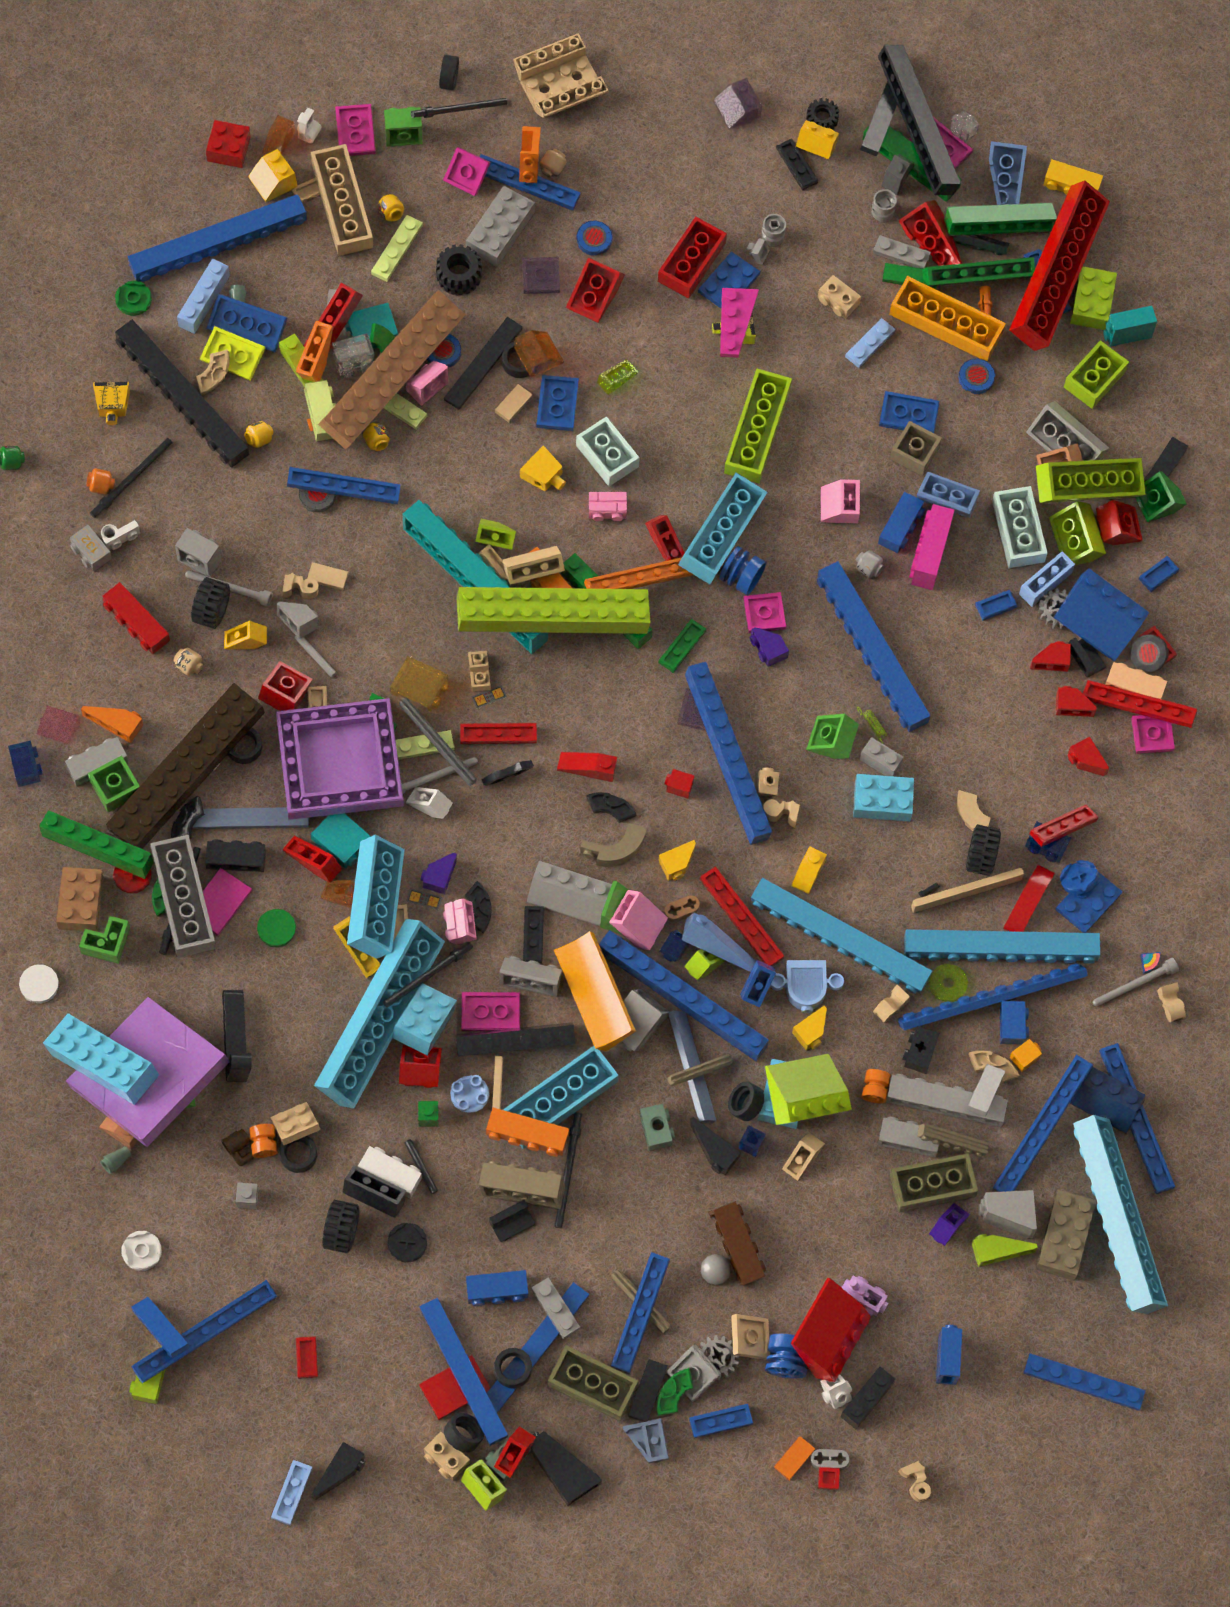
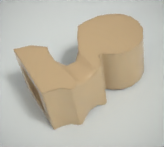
(308, 587)
(775, 810)
(891, 1005)
(1172, 1005)
(919, 1490)

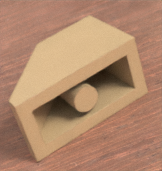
(803, 1156)

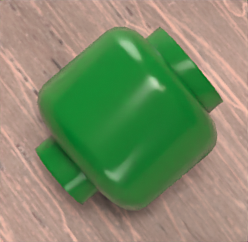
(11, 457)

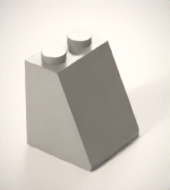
(646, 1017)
(1010, 1211)

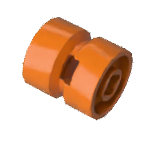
(876, 1086)
(263, 1137)

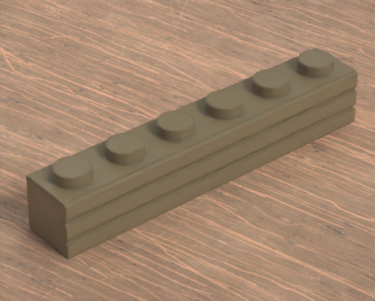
(952, 1139)

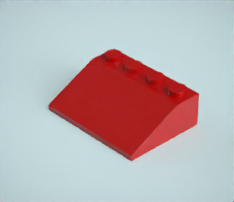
(830, 1331)

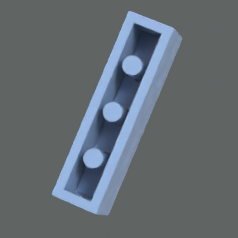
(203, 296)

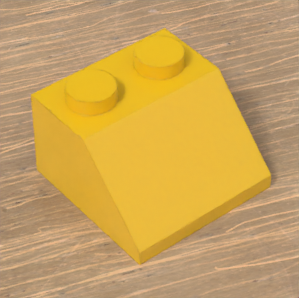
(273, 176)

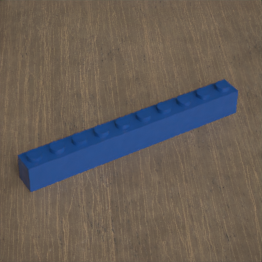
(217, 238)
(873, 647)
(728, 753)
(683, 996)

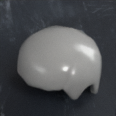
(715, 1269)

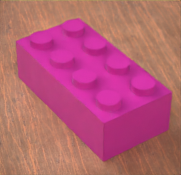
(931, 546)

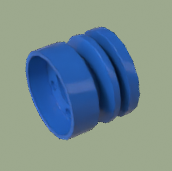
(741, 570)
(785, 1361)

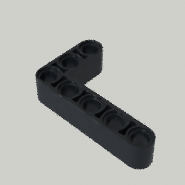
(234, 1037)

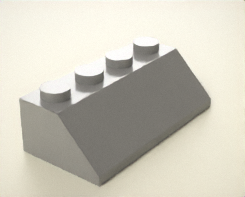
(1058, 428)
(568, 893)

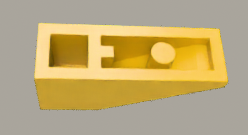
(366, 963)

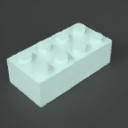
(1019, 527)

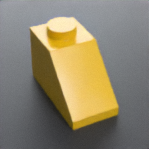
(245, 636)
(676, 861)
(809, 870)
(810, 1030)

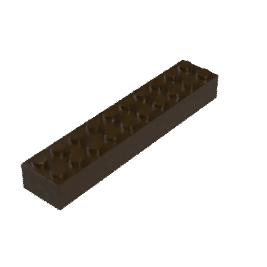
(186, 767)

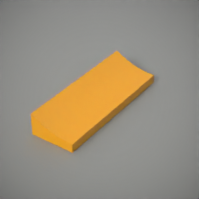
(595, 992)

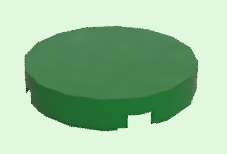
(133, 298)
(276, 928)

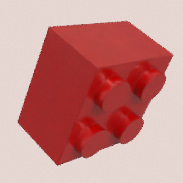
(228, 144)

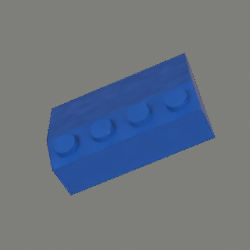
(1101, 614)

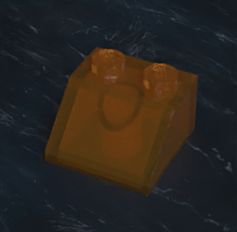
(537, 352)

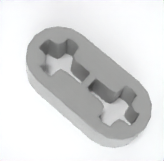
(829, 1453)

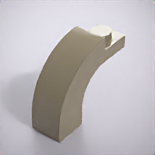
(618, 853)

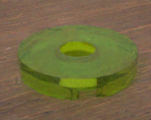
(952, 972)

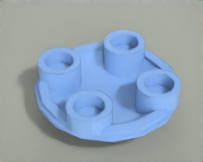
(469, 1093)

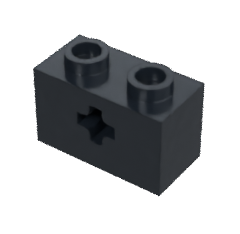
(920, 1038)

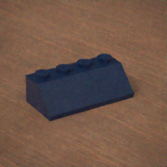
(1109, 1099)

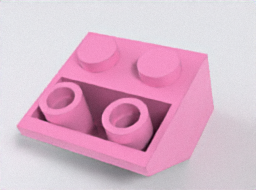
(840, 502)

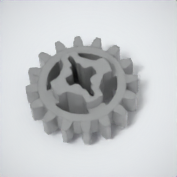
(1056, 600)
(724, 1353)

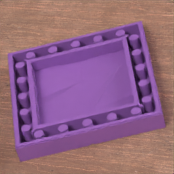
(339, 759)
(184, 1068)

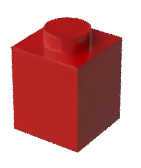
(679, 783)

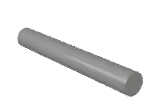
(316, 656)

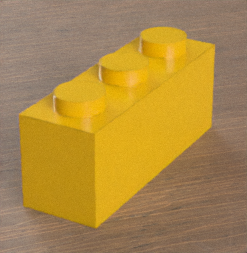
(1062, 176)

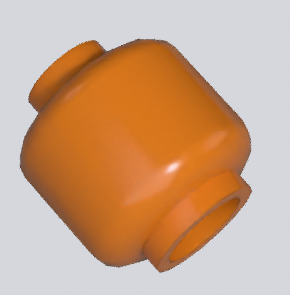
(100, 481)

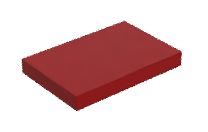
(445, 1393)

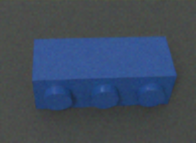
(901, 522)
(497, 1287)

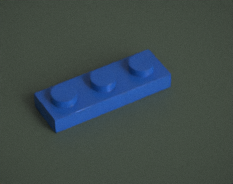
(721, 1421)

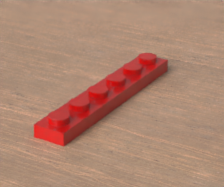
(1140, 704)
(741, 917)

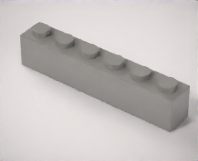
(942, 1100)

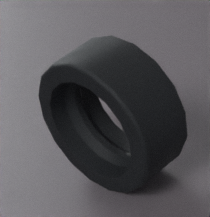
(449, 72)
(508, 368)
(252, 756)
(737, 1099)
(299, 1168)
(513, 1352)
(459, 1441)

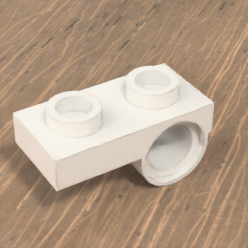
(307, 127)
(125, 533)

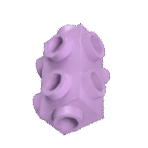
(863, 1293)

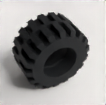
(459, 282)
(210, 602)
(983, 850)
(340, 1226)

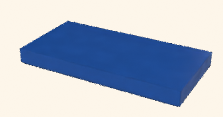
(248, 322)

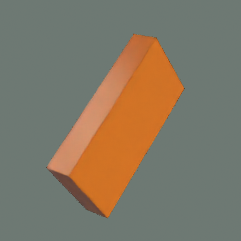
(794, 1458)

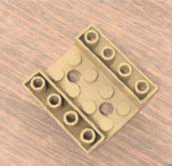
(554, 68)

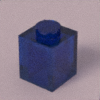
(674, 946)
(752, 1141)

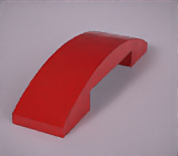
(1029, 899)

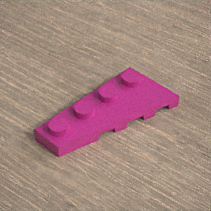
(735, 318)

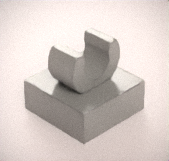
(758, 251)

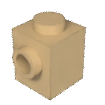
(767, 782)

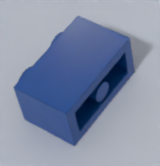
(758, 983)
(1013, 1022)

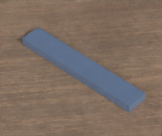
(248, 818)
(690, 1059)

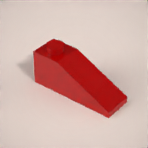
(665, 537)
(588, 764)
(313, 858)

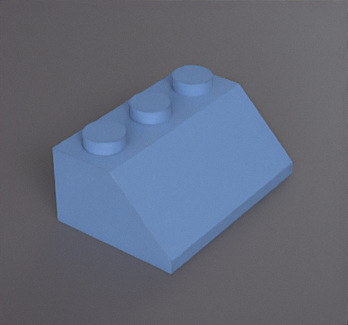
(948, 494)

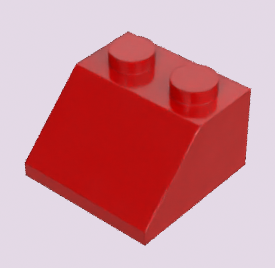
(1118, 523)
(284, 688)
(420, 1068)

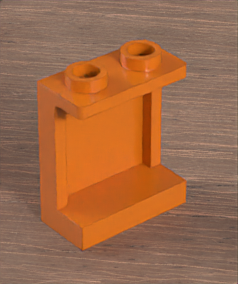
(529, 154)

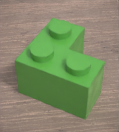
(107, 945)

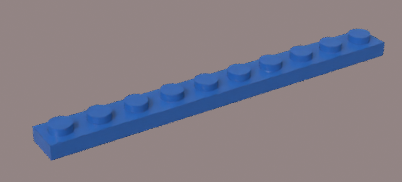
(986, 998)

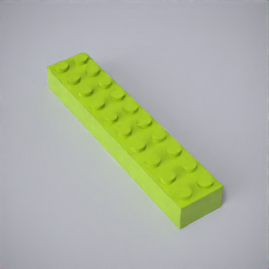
(553, 610)

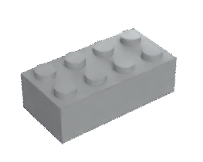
(500, 226)

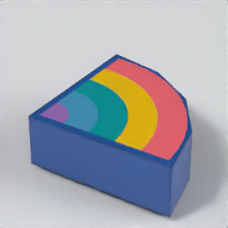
(1149, 961)

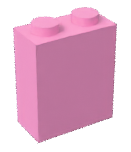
(638, 920)

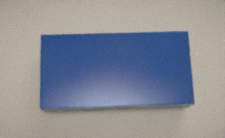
(1158, 573)
(996, 605)

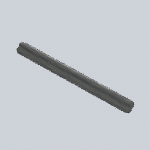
(437, 741)

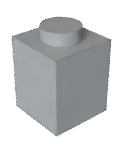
(247, 1195)

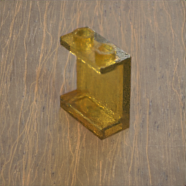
(420, 683)

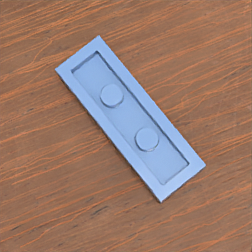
(870, 343)
(291, 1492)

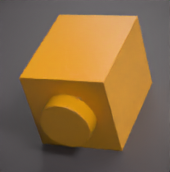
(1026, 1055)

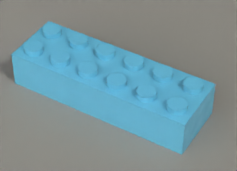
(722, 528)
(375, 896)
(101, 1059)
(567, 1089)

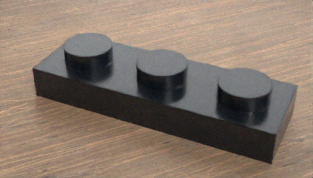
(982, 242)

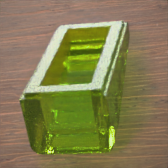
(608, 384)

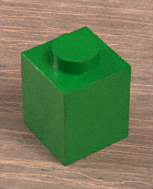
(428, 1113)

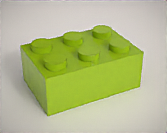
(1093, 298)
(1096, 374)

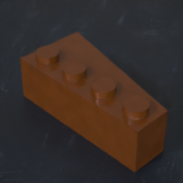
(738, 1242)

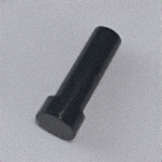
(928, 890)

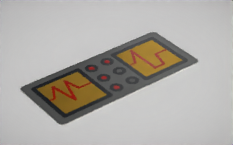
(489, 696)
(424, 899)

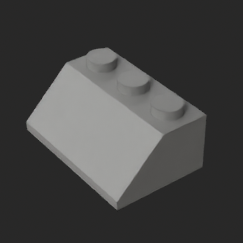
(530, 976)

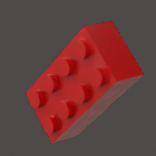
(692, 257)

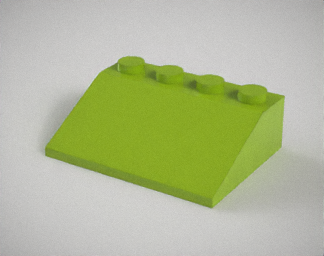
(806, 1089)

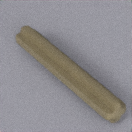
(700, 1070)
(626, 1285)

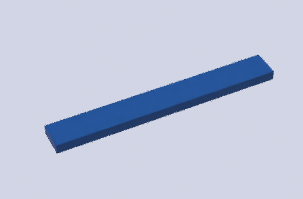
(1043, 1125)
(1141, 1127)
(207, 1330)
(535, 1347)
(463, 1371)

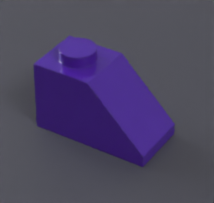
(439, 874)
(949, 1224)

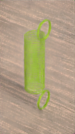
(869, 714)

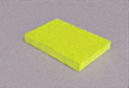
(242, 352)

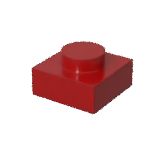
(828, 1478)

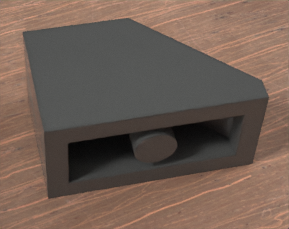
(897, 173)

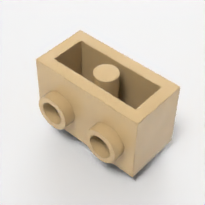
(839, 297)
(446, 1457)

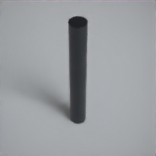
(421, 1166)

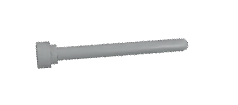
(263, 597)
(435, 775)
(1169, 967)

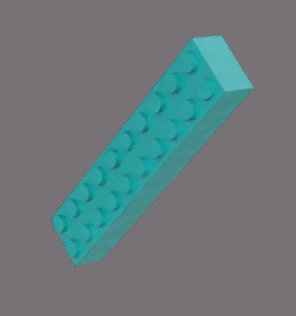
(458, 559)

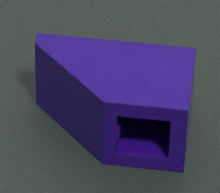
(770, 646)

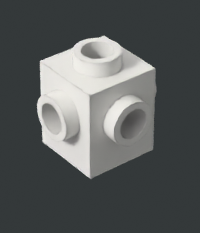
(836, 1392)

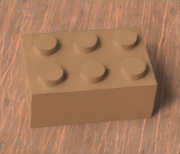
(79, 899)

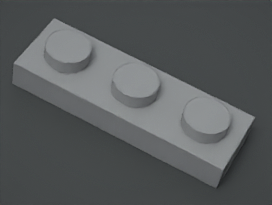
(901, 252)
(555, 1308)

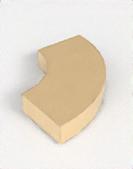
(215, 372)
(970, 811)
(982, 1058)

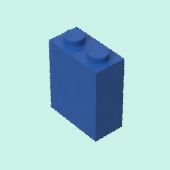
(949, 1355)

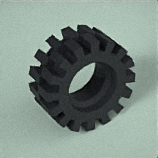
(825, 106)

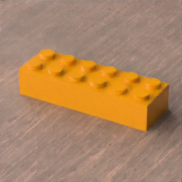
(947, 318)

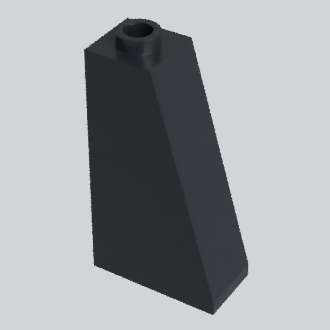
(563, 1469)

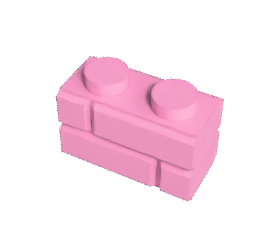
(607, 506)
(459, 921)

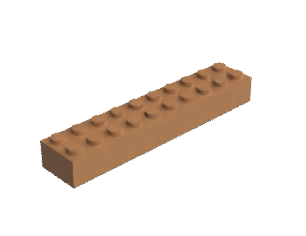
(391, 369)

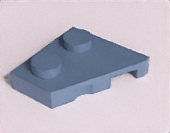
(649, 1439)

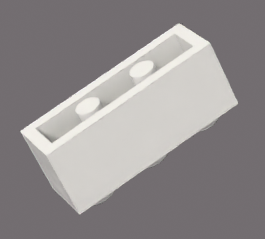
(391, 1169)

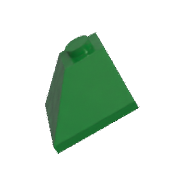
(1160, 498)

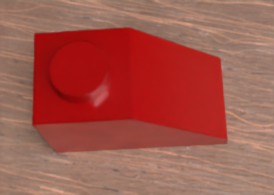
(1053, 658)
(1073, 703)
(1087, 757)
(514, 1451)

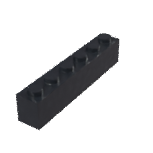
(515, 1039)

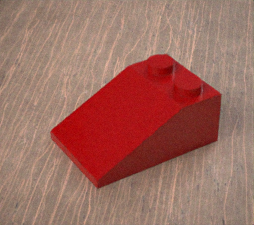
(595, 290)

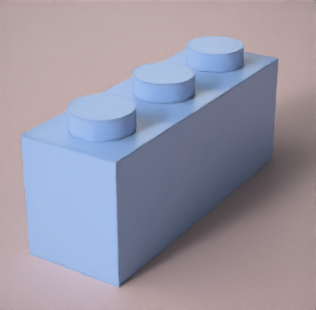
(1046, 579)

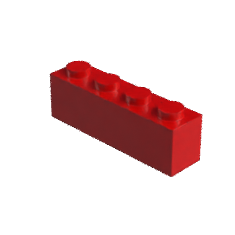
(340, 310)
(135, 618)

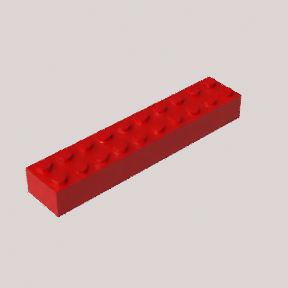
(1059, 266)

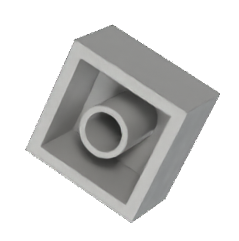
(198, 552)

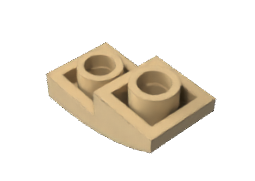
(479, 671)

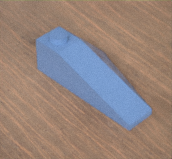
(1007, 171)
(710, 938)

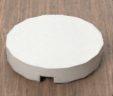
(39, 983)
(141, 1250)

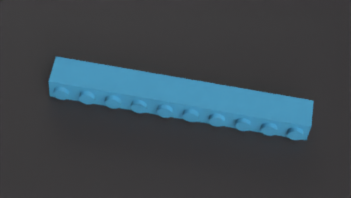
(841, 935)
(1002, 945)

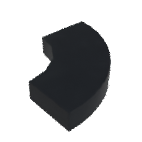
(515, 770)
(612, 805)
(187, 818)
(481, 906)

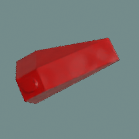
(929, 230)

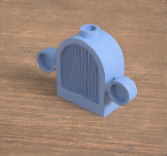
(806, 983)

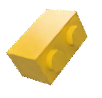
(817, 139)

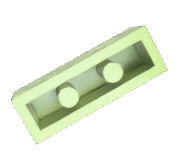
(319, 404)

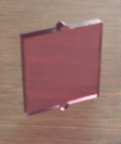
(57, 724)

